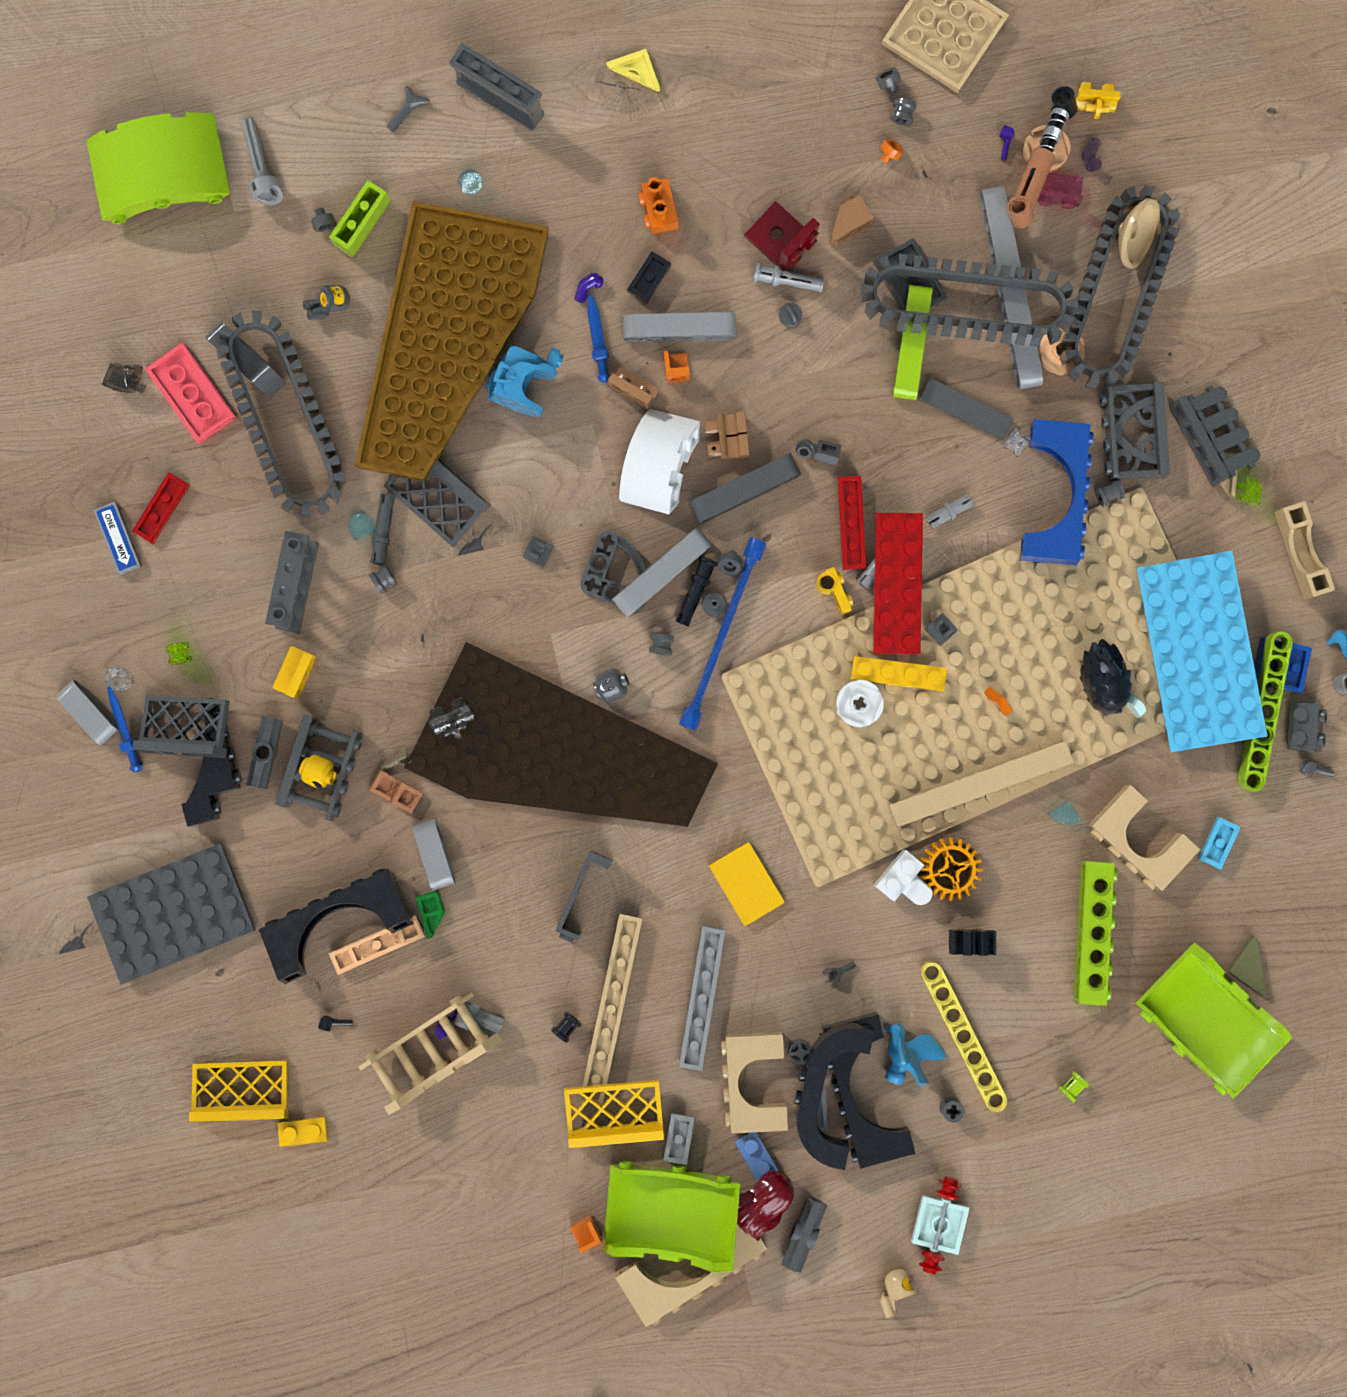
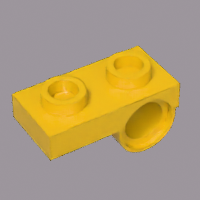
(842, 599)

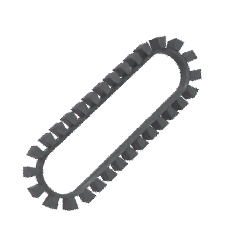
(1146, 297)
(1064, 322)
(251, 421)

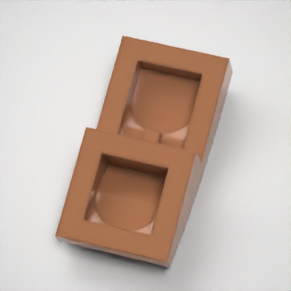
(395, 791)

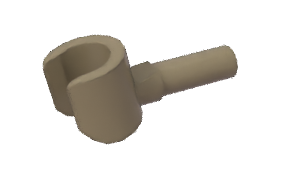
(402, 759)

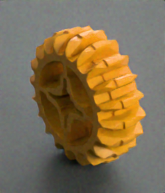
(954, 879)

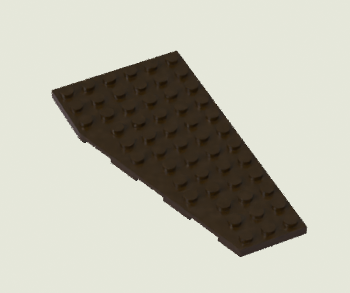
(555, 750)

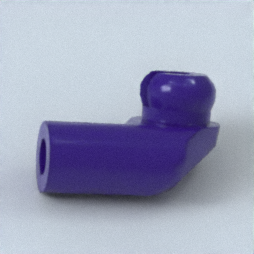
(587, 283)

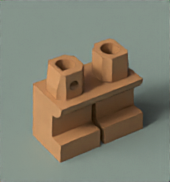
(731, 435)

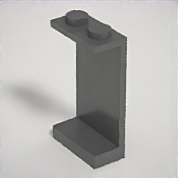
(593, 857)

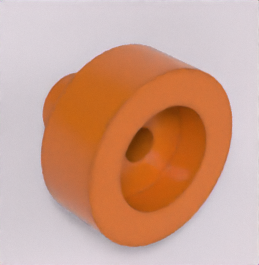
(891, 150)

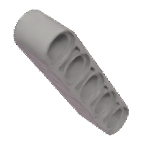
(679, 327)
(661, 572)

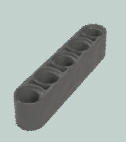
(745, 488)

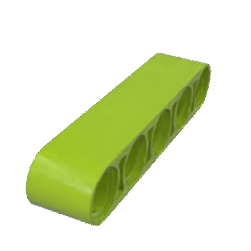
(912, 346)

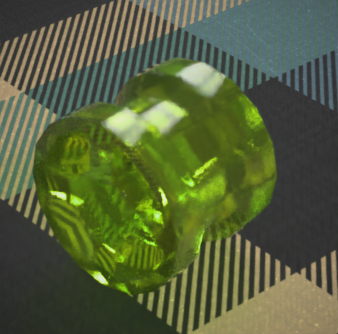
(178, 653)

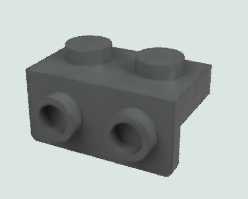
(1306, 727)

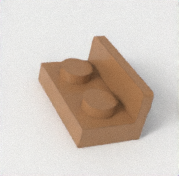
(633, 387)

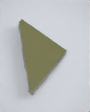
(1248, 967)

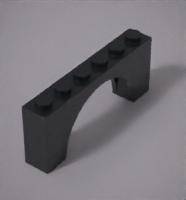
(288, 936)
(870, 1141)

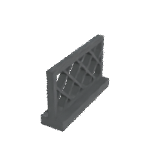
(455, 484)
(176, 745)

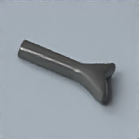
(412, 101)

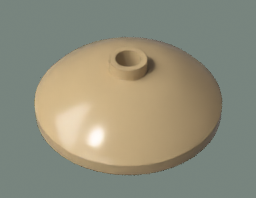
(1138, 233)

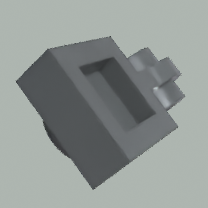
(824, 451)

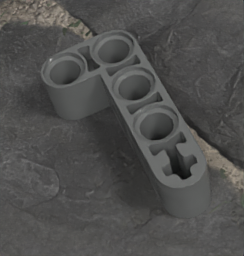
(250, 364)

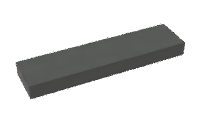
(966, 409)

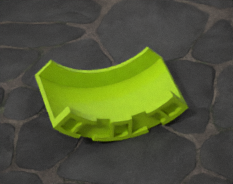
(157, 164)
(1212, 1021)
(672, 1215)

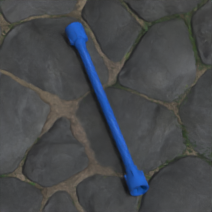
(753, 553)

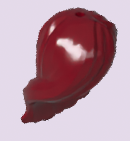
(764, 1203)

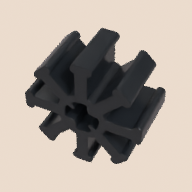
(972, 942)

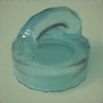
(470, 181)

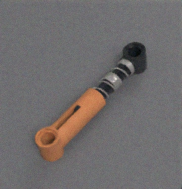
(1041, 159)

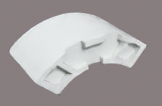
(655, 459)

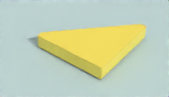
(637, 68)

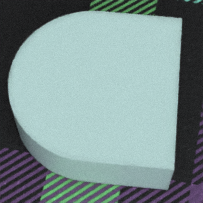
(1136, 706)

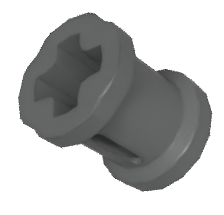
(1110, 493)
(956, 1115)

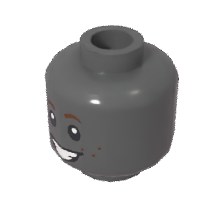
(611, 685)

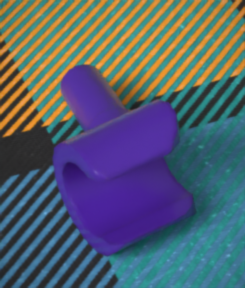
(1006, 134)
(439, 1031)

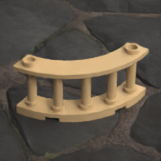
(442, 1068)

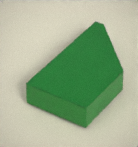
(431, 911)

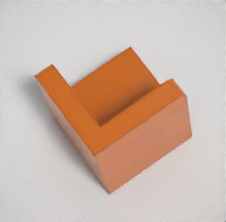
(676, 367)
(586, 1234)

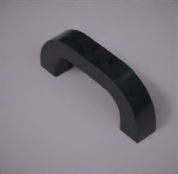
(838, 1039)

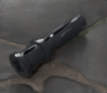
(699, 582)

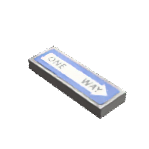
(117, 538)

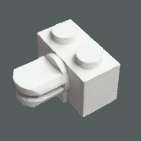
(903, 878)

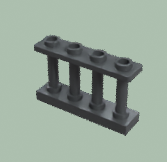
(301, 750)

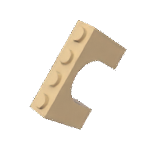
(1111, 827)
(743, 1114)

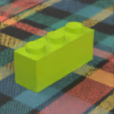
(360, 218)

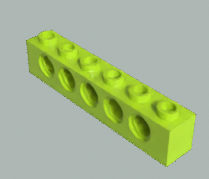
(1086, 944)

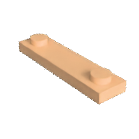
(374, 946)

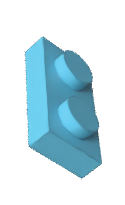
(1219, 843)

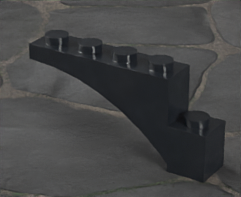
(215, 778)

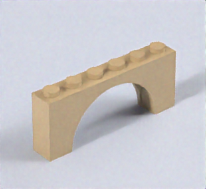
(656, 1297)

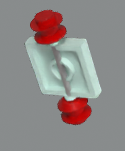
(940, 1225)

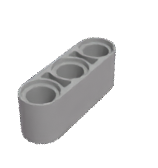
(87, 712)
(433, 854)

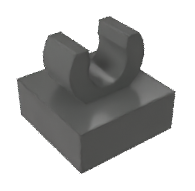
(538, 551)
(941, 629)

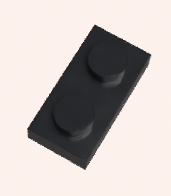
(649, 277)

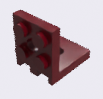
(795, 239)

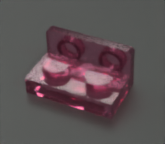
(1061, 190)

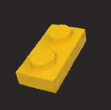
(302, 1131)

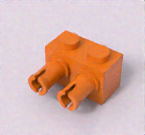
(659, 206)

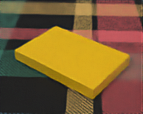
(746, 884)

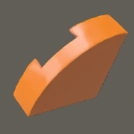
(999, 700)

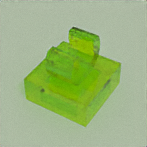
(1252, 491)

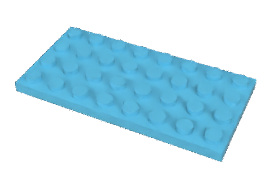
(1201, 651)

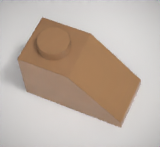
(851, 219)

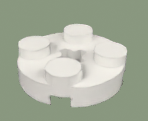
(871, 697)

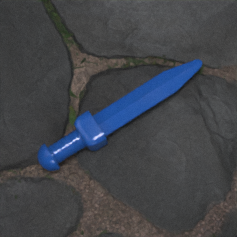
(599, 354)
(127, 744)

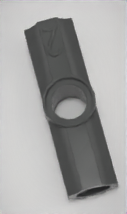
(261, 768)
(804, 1234)

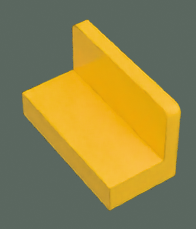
(294, 672)

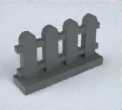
(1203, 441)

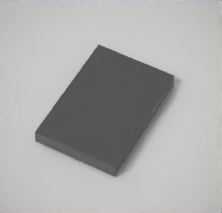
(899, 285)

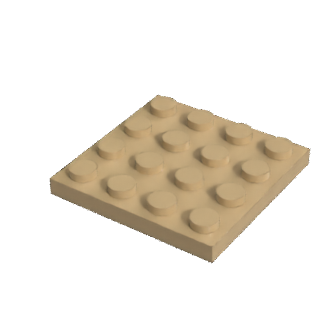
(945, 36)

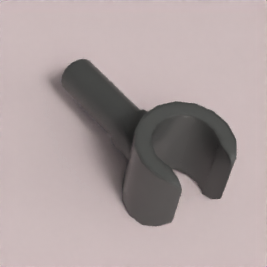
(1309, 768)
(836, 972)

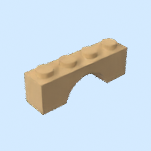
(1310, 573)

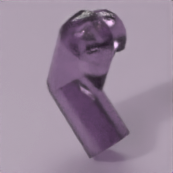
(1088, 155)

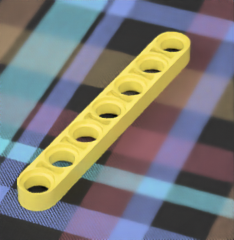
(964, 1048)

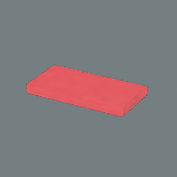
(190, 393)

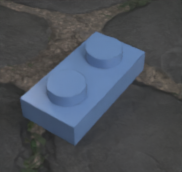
(755, 1154)

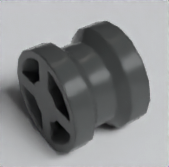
(903, 111)
(382, 579)
(661, 644)
(802, 1050)

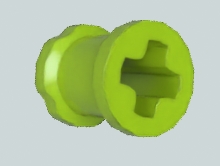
(1073, 1087)

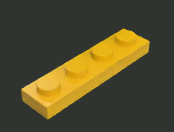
(898, 673)

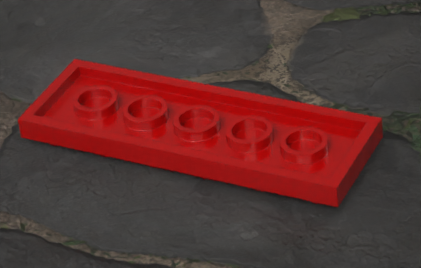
(897, 583)

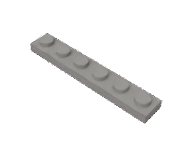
(702, 998)

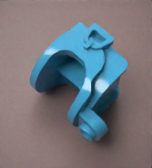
(513, 375)

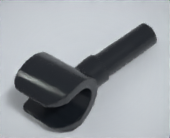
(326, 1023)

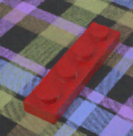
(851, 523)

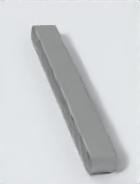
(1012, 300)

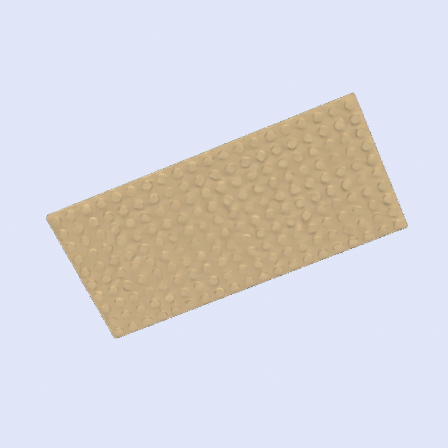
(1016, 632)

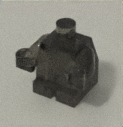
(124, 378)

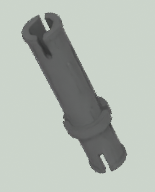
(381, 537)

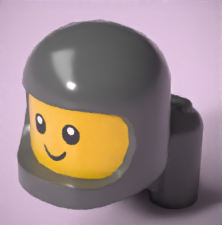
(331, 299)

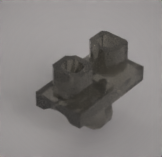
(453, 721)

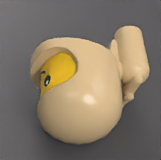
(898, 1287)

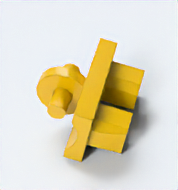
(1097, 100)

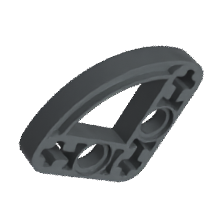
(600, 575)

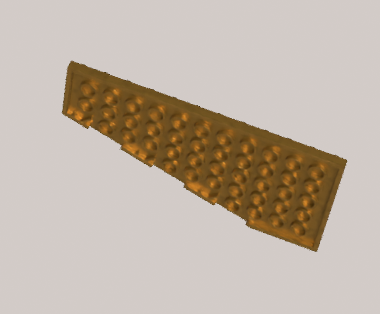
(448, 320)

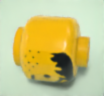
(317, 771)

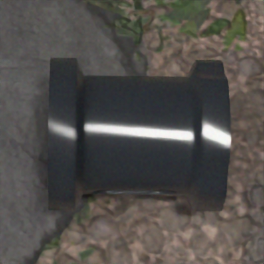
(566, 1027)

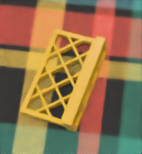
(234, 1112)
(612, 1133)

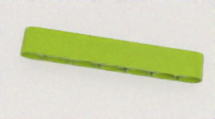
(1273, 703)

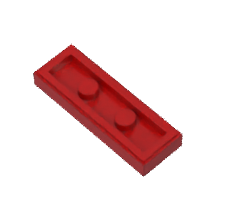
(160, 508)

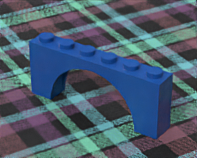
(1069, 446)

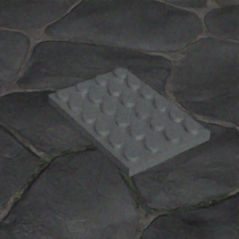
(171, 913)

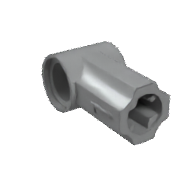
(488, 1022)

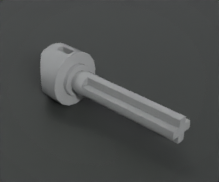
(263, 185)

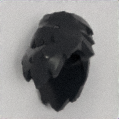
(1105, 678)

